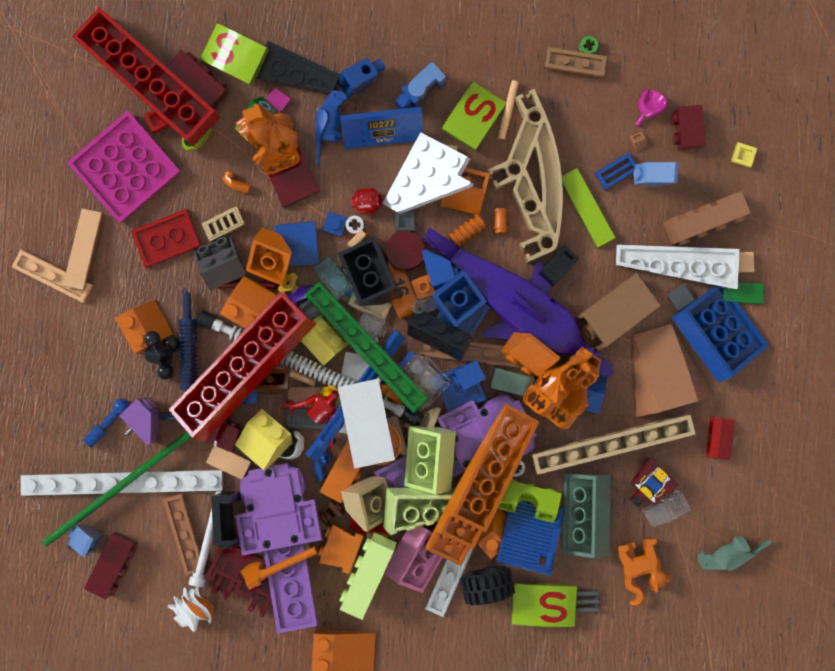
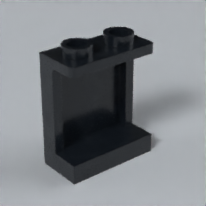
(223, 518)

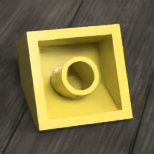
(263, 440)

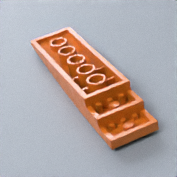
(482, 485)

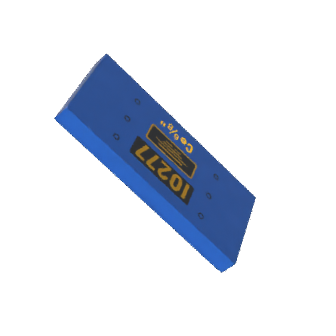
(381, 127)

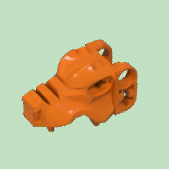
(266, 134)
(564, 388)

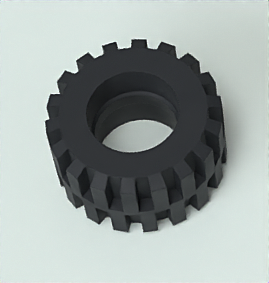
(487, 585)

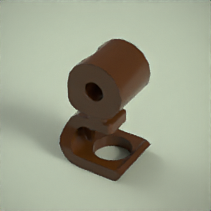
(333, 510)

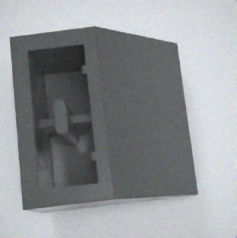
(219, 262)

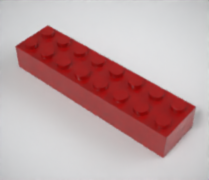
(146, 76)
(242, 367)

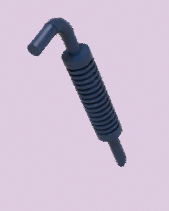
(188, 360)

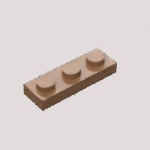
(575, 62)

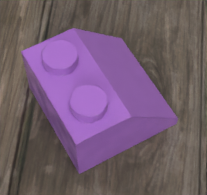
(143, 419)

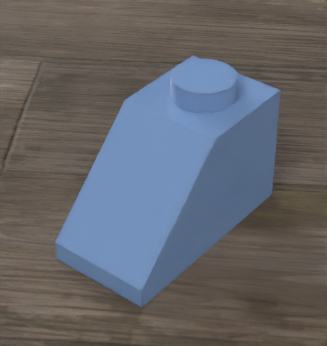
(656, 174)
(84, 539)

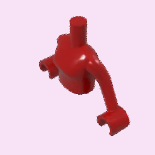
(320, 409)

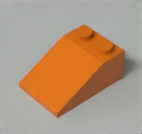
(343, 650)

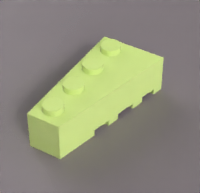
(412, 508)
(368, 575)

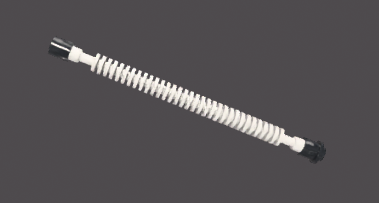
(211, 322)

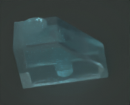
(333, 278)

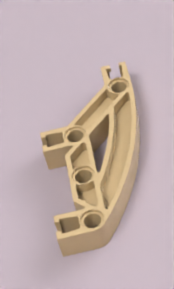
(535, 136)

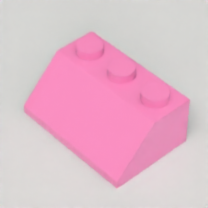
(411, 562)

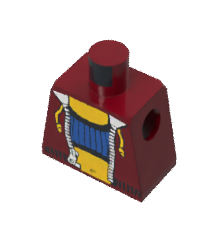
(651, 483)

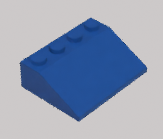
(720, 333)

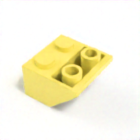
(324, 340)

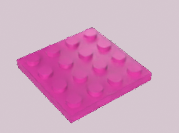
(124, 167)

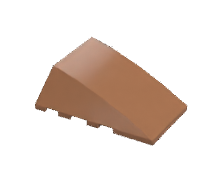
(664, 372)

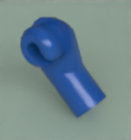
(320, 465)

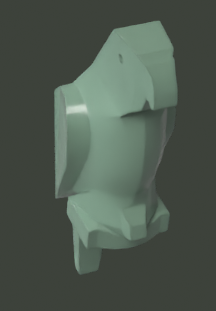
(730, 555)

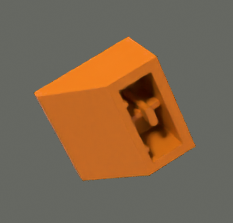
(470, 199)

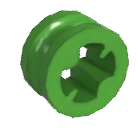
(588, 39)

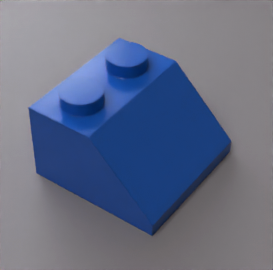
(458, 298)

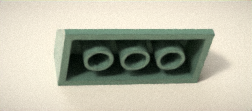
(586, 515)

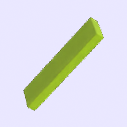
(587, 208)

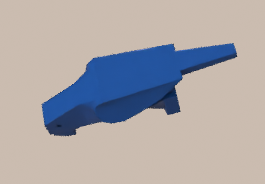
(328, 121)

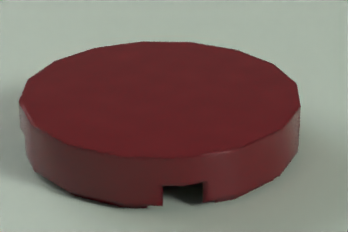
(405, 250)

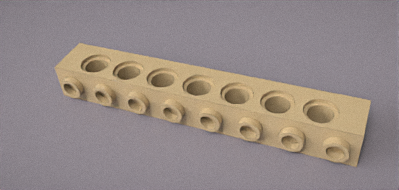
(612, 443)

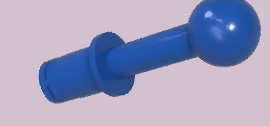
(98, 431)

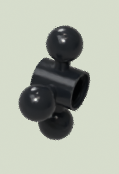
(161, 355)

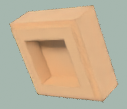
(358, 238)

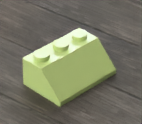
(430, 459)

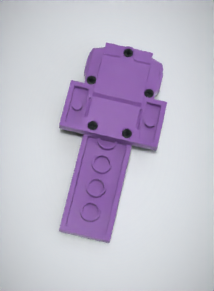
(470, 427)
(280, 525)

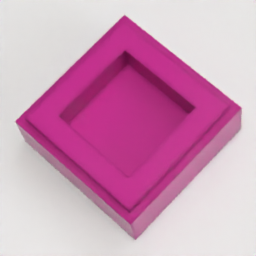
(278, 100)

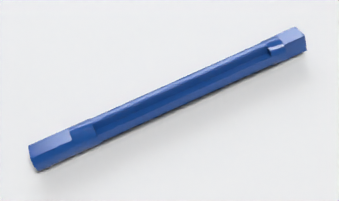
(337, 420)

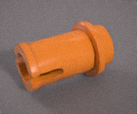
(500, 221)

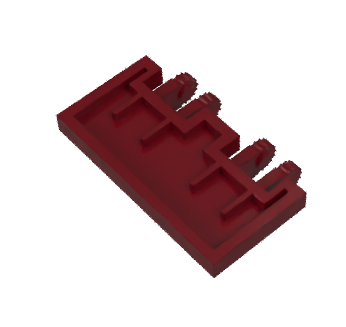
(228, 565)

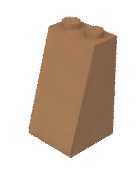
(616, 312)

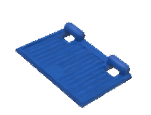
(529, 539)

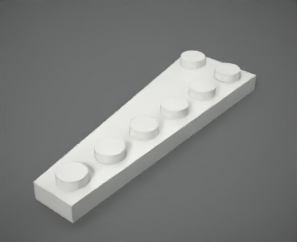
(702, 265)

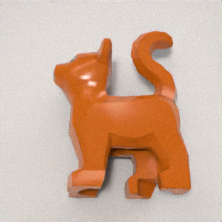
(639, 565)

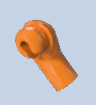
(235, 184)

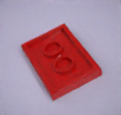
(166, 238)

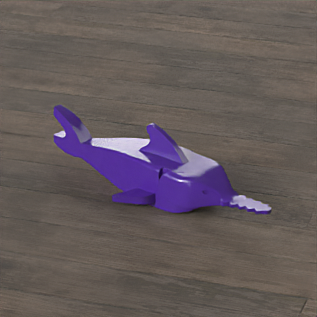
(517, 302)

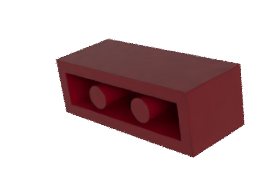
(198, 78)
(111, 566)

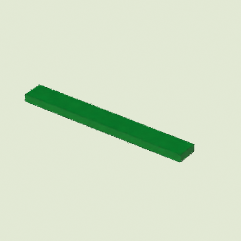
(366, 347)

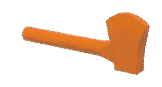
(255, 574)

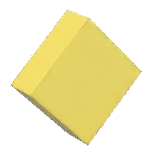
(743, 155)

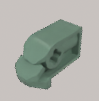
(512, 382)

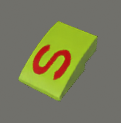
(234, 54)
(473, 116)
(544, 604)

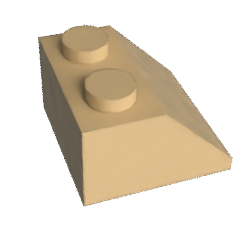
(366, 501)

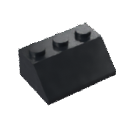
(369, 273)

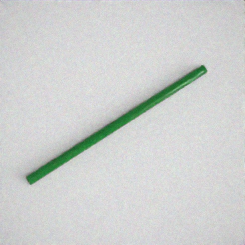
(116, 489)

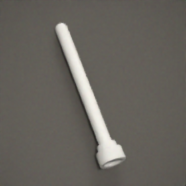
(197, 578)

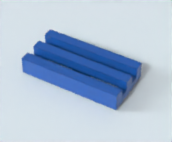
(602, 179)

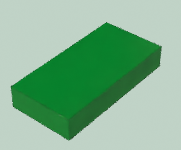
(745, 293)

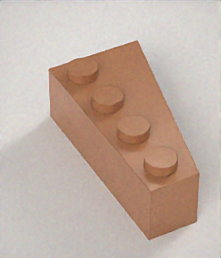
(706, 218)

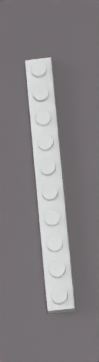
(101, 482)

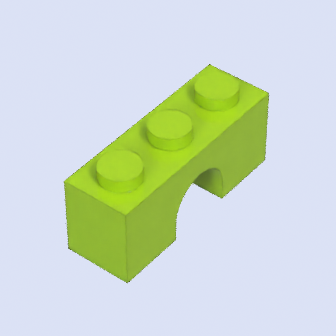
(544, 500)

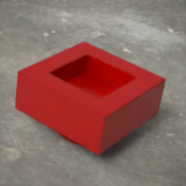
(155, 122)

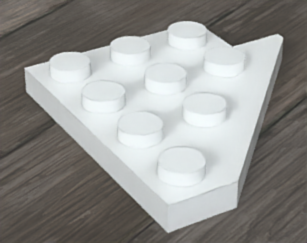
(427, 175)

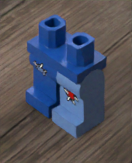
(420, 86)

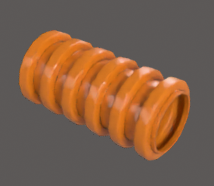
(465, 232)

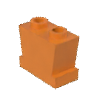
(340, 547)

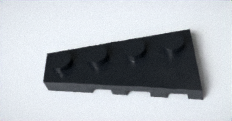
(294, 70)

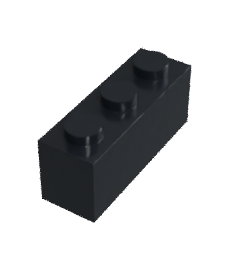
(439, 335)

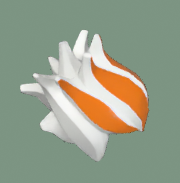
(192, 609)

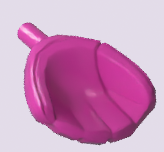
(651, 104)

